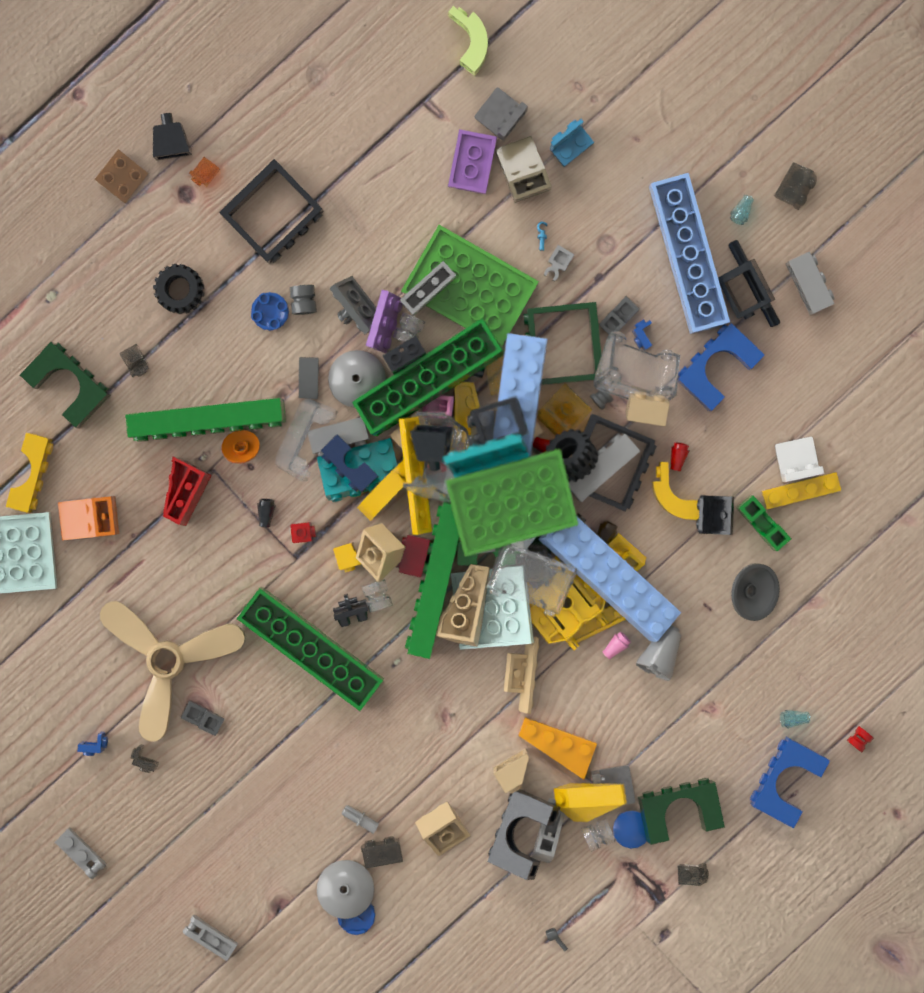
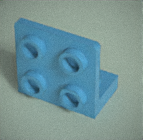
(570, 143)

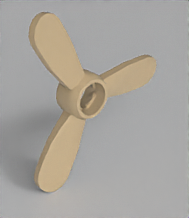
(135, 633)

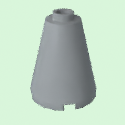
(661, 655)

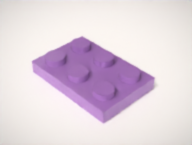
(472, 161)
(384, 322)

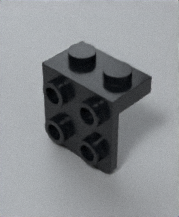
(715, 515)

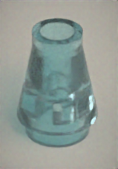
(742, 210)
(793, 718)

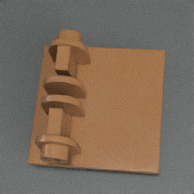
(121, 176)

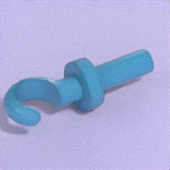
(542, 236)

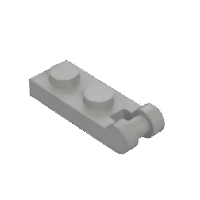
(80, 853)
(210, 938)

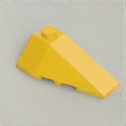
(588, 801)

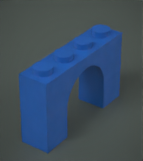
(729, 341)
(789, 755)

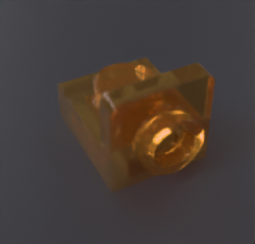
(204, 172)

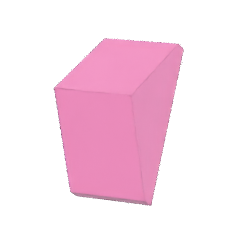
(441, 404)

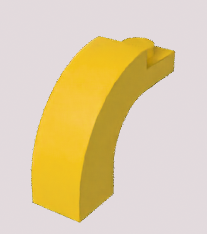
(383, 492)
(667, 500)

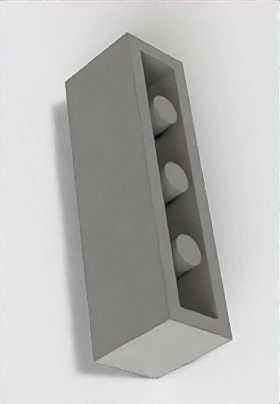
(608, 463)

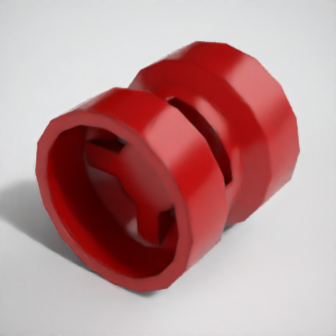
(857, 742)

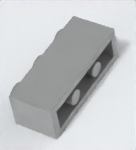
(810, 283)
(428, 288)
(350, 431)

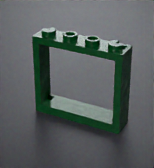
(594, 334)

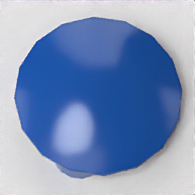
(269, 311)
(629, 829)

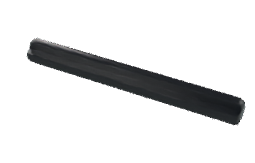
(741, 258)

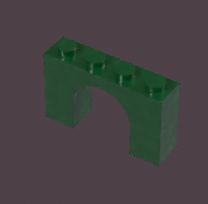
(91, 393)
(654, 807)

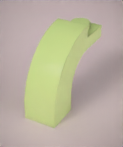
(477, 51)

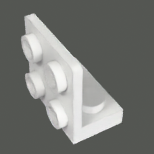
(797, 459)

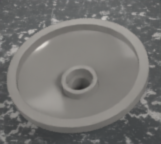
(351, 364)
(359, 889)

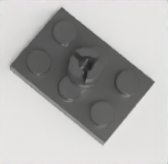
(355, 303)

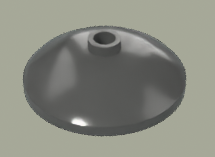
(755, 592)

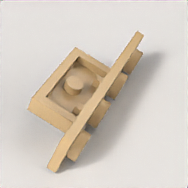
(521, 675)

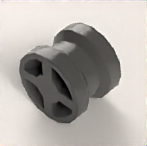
(601, 399)

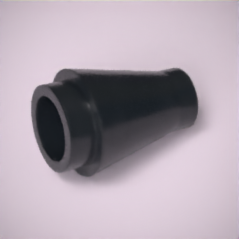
(265, 511)

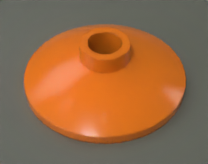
(240, 440)

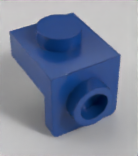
(641, 339)
(91, 748)

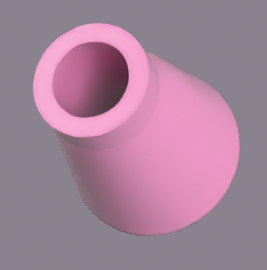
(616, 645)

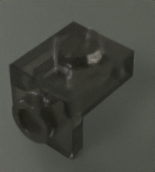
(135, 361)
(145, 764)
(692, 874)

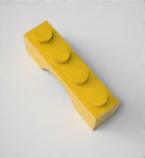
(37, 450)

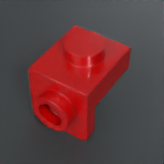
(302, 532)

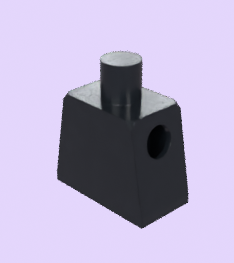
(169, 139)
(431, 444)

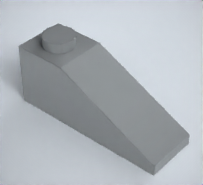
(548, 838)

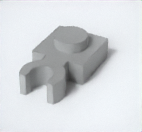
(560, 260)

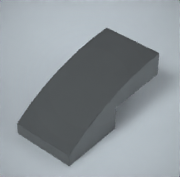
(619, 315)
(308, 377)
(202, 717)

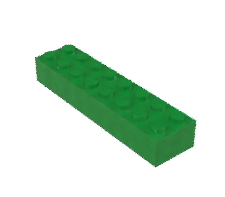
(428, 377)
(205, 418)
(434, 585)
(310, 648)

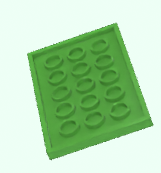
(482, 286)
(511, 502)

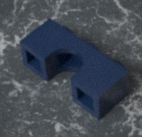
(335, 453)

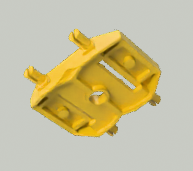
(571, 618)

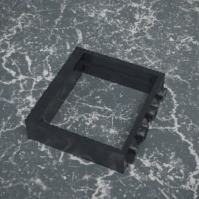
(249, 190)
(641, 467)

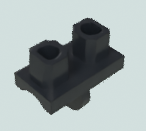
(348, 608)

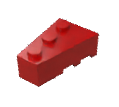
(184, 491)

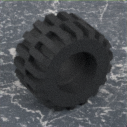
(167, 277)
(582, 451)

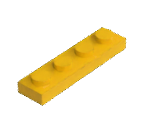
(801, 490)

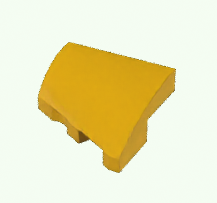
(627, 552)

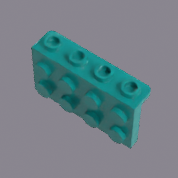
(377, 455)
(486, 456)

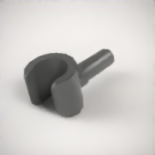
(553, 935)

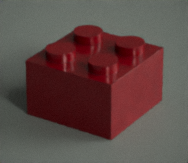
(414, 555)

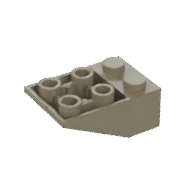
(523, 169)

